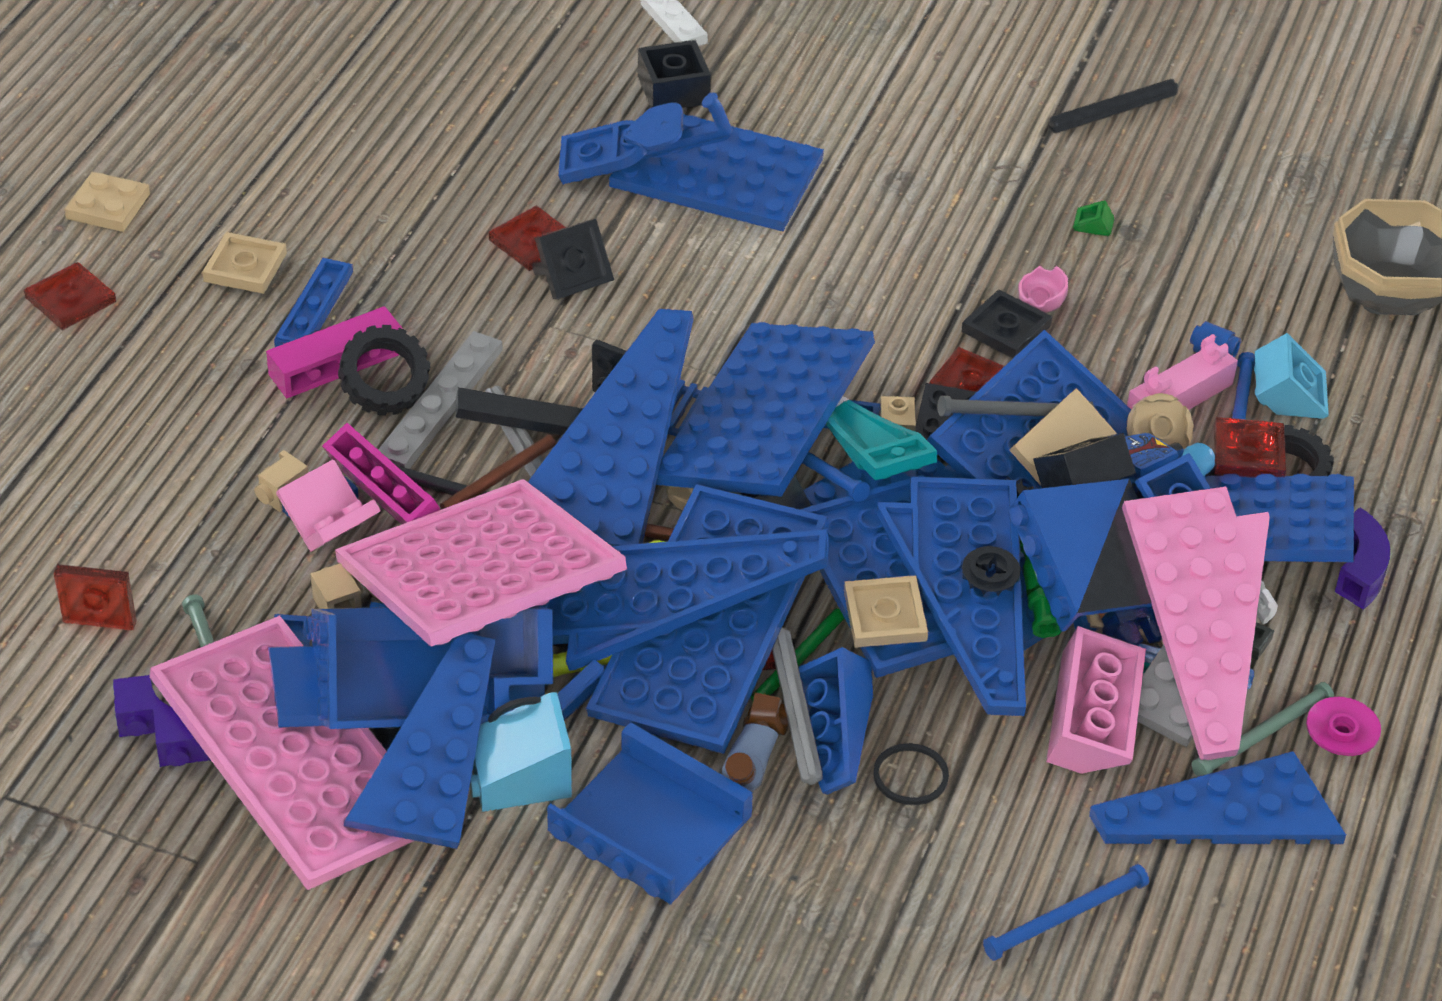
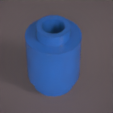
(1222, 335)

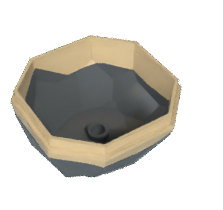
(1390, 255)

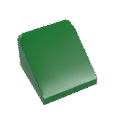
(1094, 219)

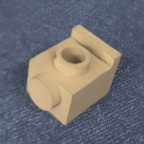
(277, 476)

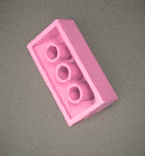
(1096, 703)

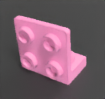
(324, 505)

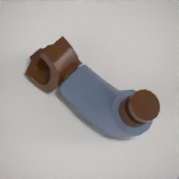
(754, 745)

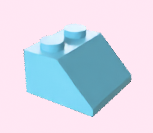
(1290, 380)

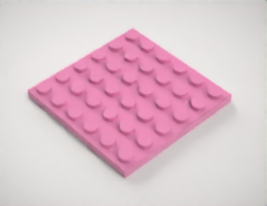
(479, 561)

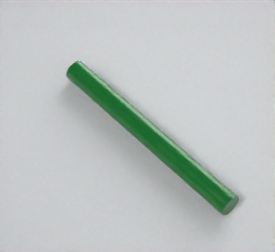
(804, 650)

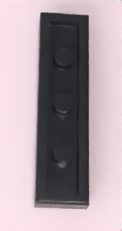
(514, 411)

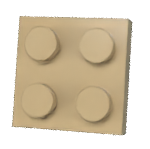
(107, 201)
(244, 262)
(885, 611)

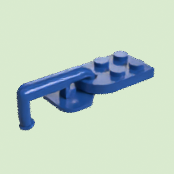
(628, 141)

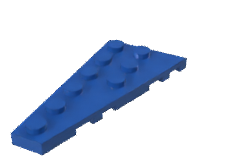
(428, 768)
(1228, 807)

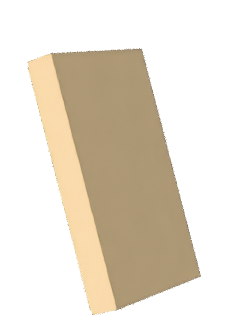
(1065, 425)

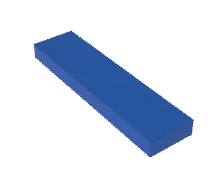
(315, 301)

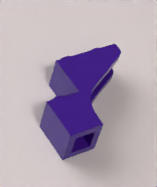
(142, 712)

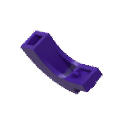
(1364, 577)

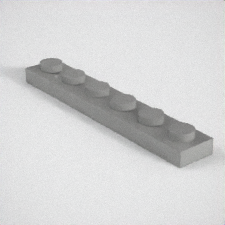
(439, 399)

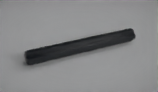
(1113, 106)

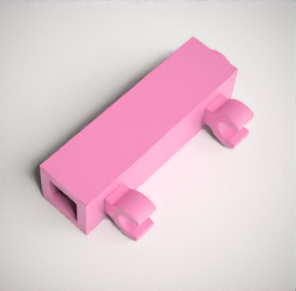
(1191, 379)

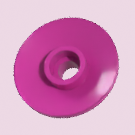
(1343, 726)

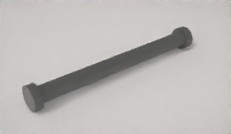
(947, 406)

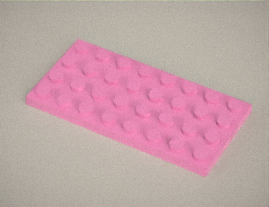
(288, 778)

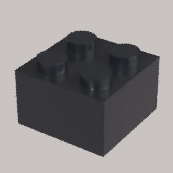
(674, 74)
(1086, 462)

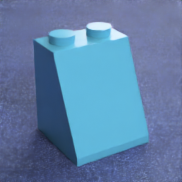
(523, 757)

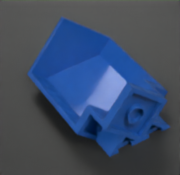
(373, 667)

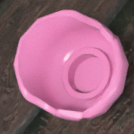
(1044, 288)

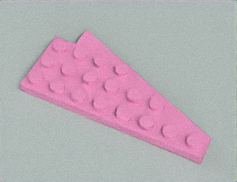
(1205, 595)

